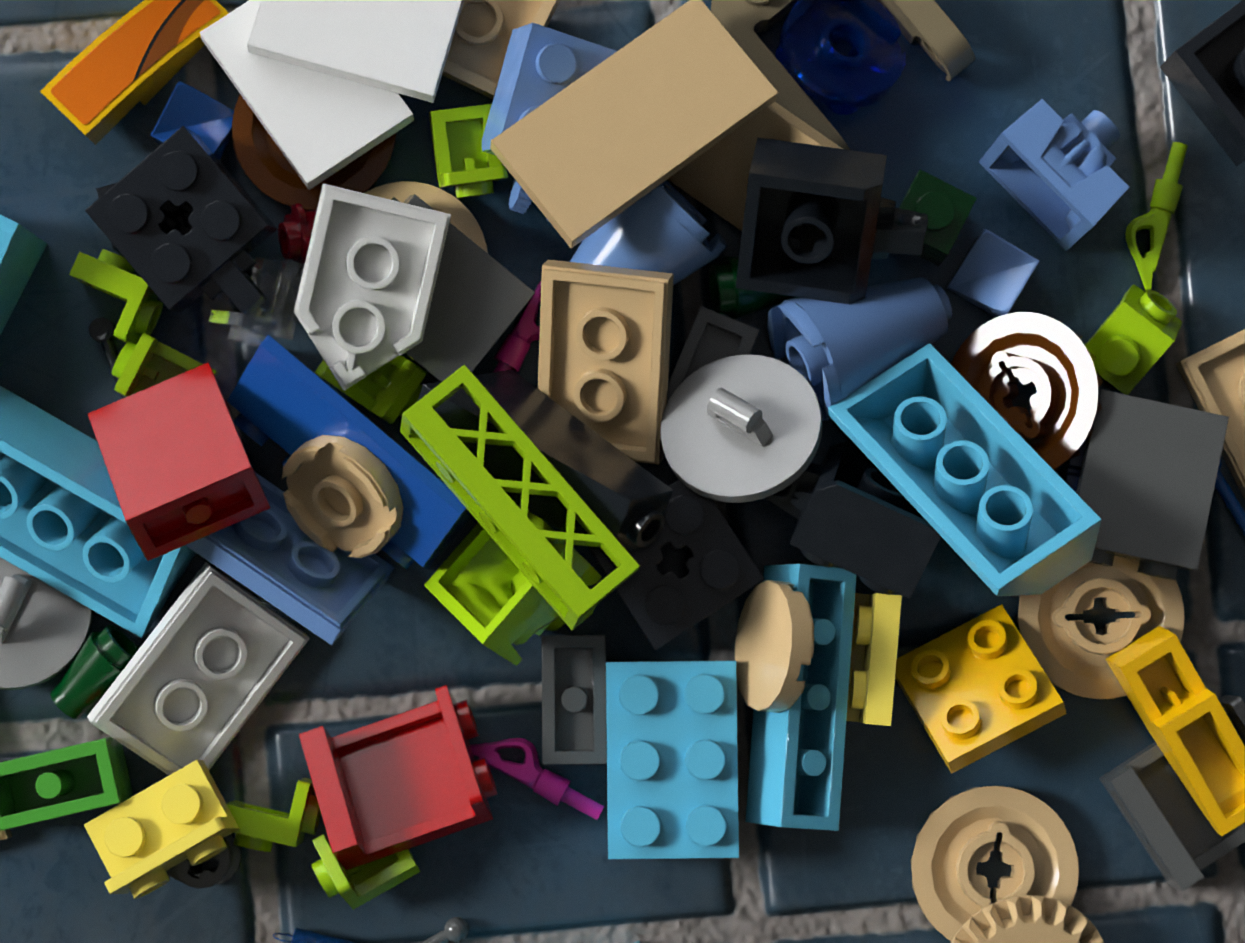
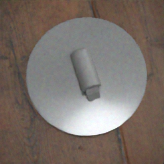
(741, 428)
(37, 629)

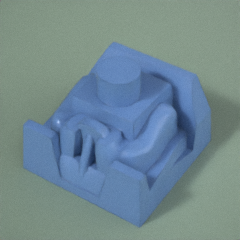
(1058, 169)

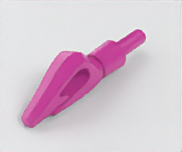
(517, 344)
(542, 781)

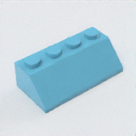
(970, 475)
(68, 524)

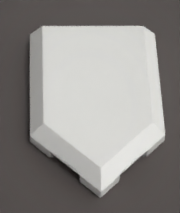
(368, 279)

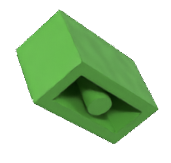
(63, 782)

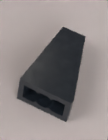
(606, 479)

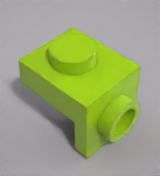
(459, 152)
(116, 277)
(1134, 337)
(148, 364)
(384, 391)
(263, 825)
(362, 882)

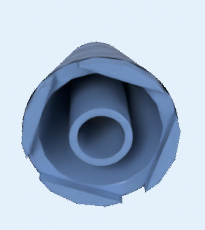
(654, 235)
(852, 343)

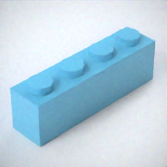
(801, 749)

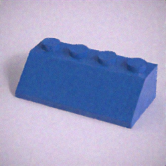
(293, 405)

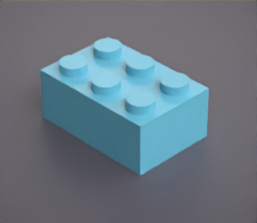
(672, 759)

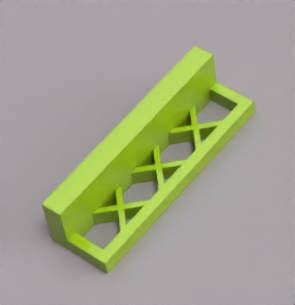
(499, 514)

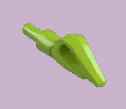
(1157, 220)

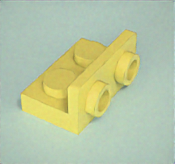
(873, 658)
(161, 828)

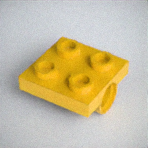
(978, 688)

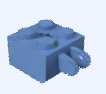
(533, 71)

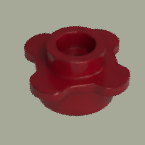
(295, 233)

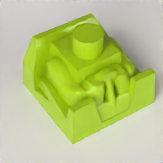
(494, 596)

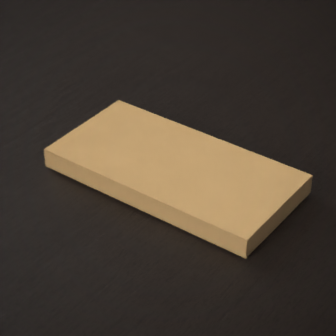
(633, 121)

